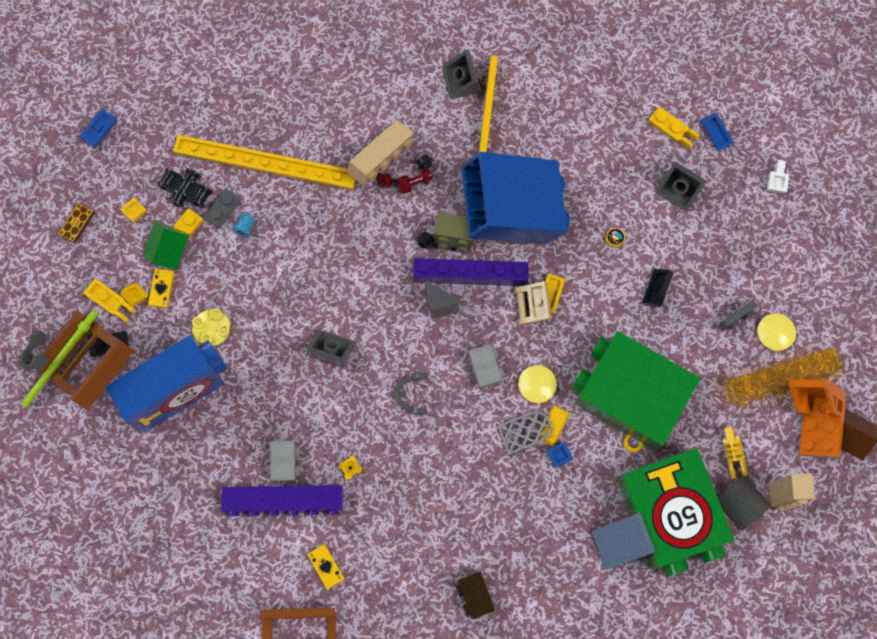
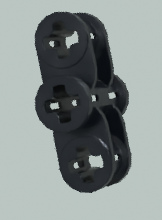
(184, 188)

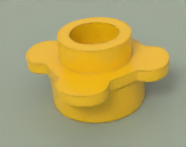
(345, 467)

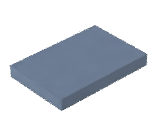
(623, 541)

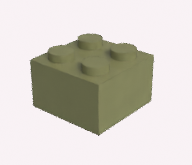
(452, 232)

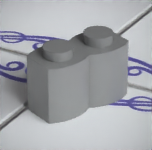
(485, 366)
(284, 461)

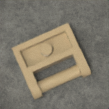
(538, 303)

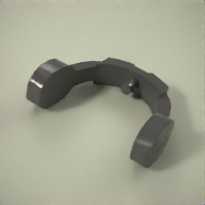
(39, 360)
(415, 376)

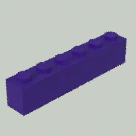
(471, 272)
(282, 499)

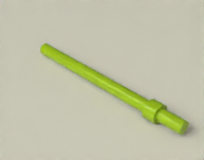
(83, 327)

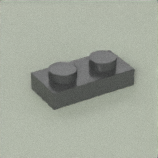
(222, 208)
(732, 321)

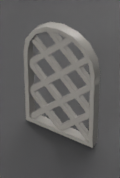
(536, 441)

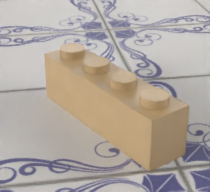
(380, 153)
(792, 491)

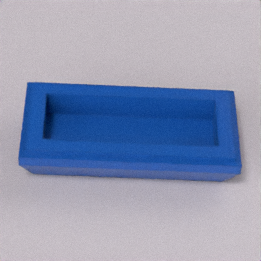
(717, 132)

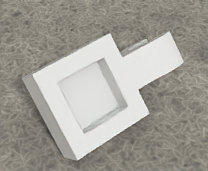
(778, 179)

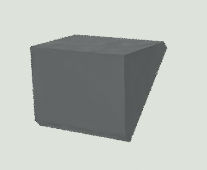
(460, 76)
(681, 186)
(440, 301)
(331, 349)
(743, 503)

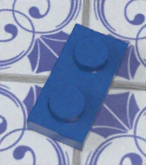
(98, 128)

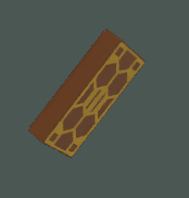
(76, 223)

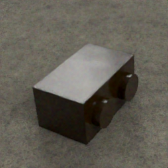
(475, 595)

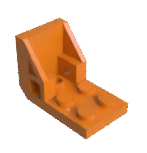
(823, 416)

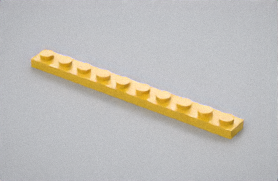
(263, 162)

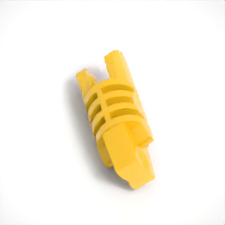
(734, 452)

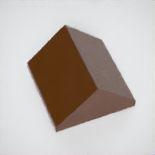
(858, 435)

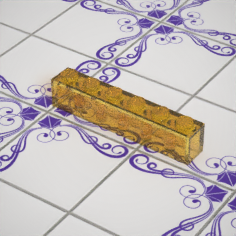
(778, 377)

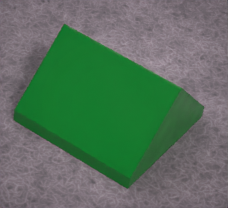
(165, 245)

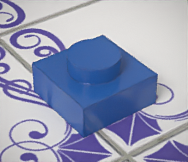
(559, 455)

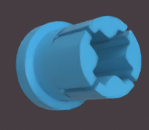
(244, 225)

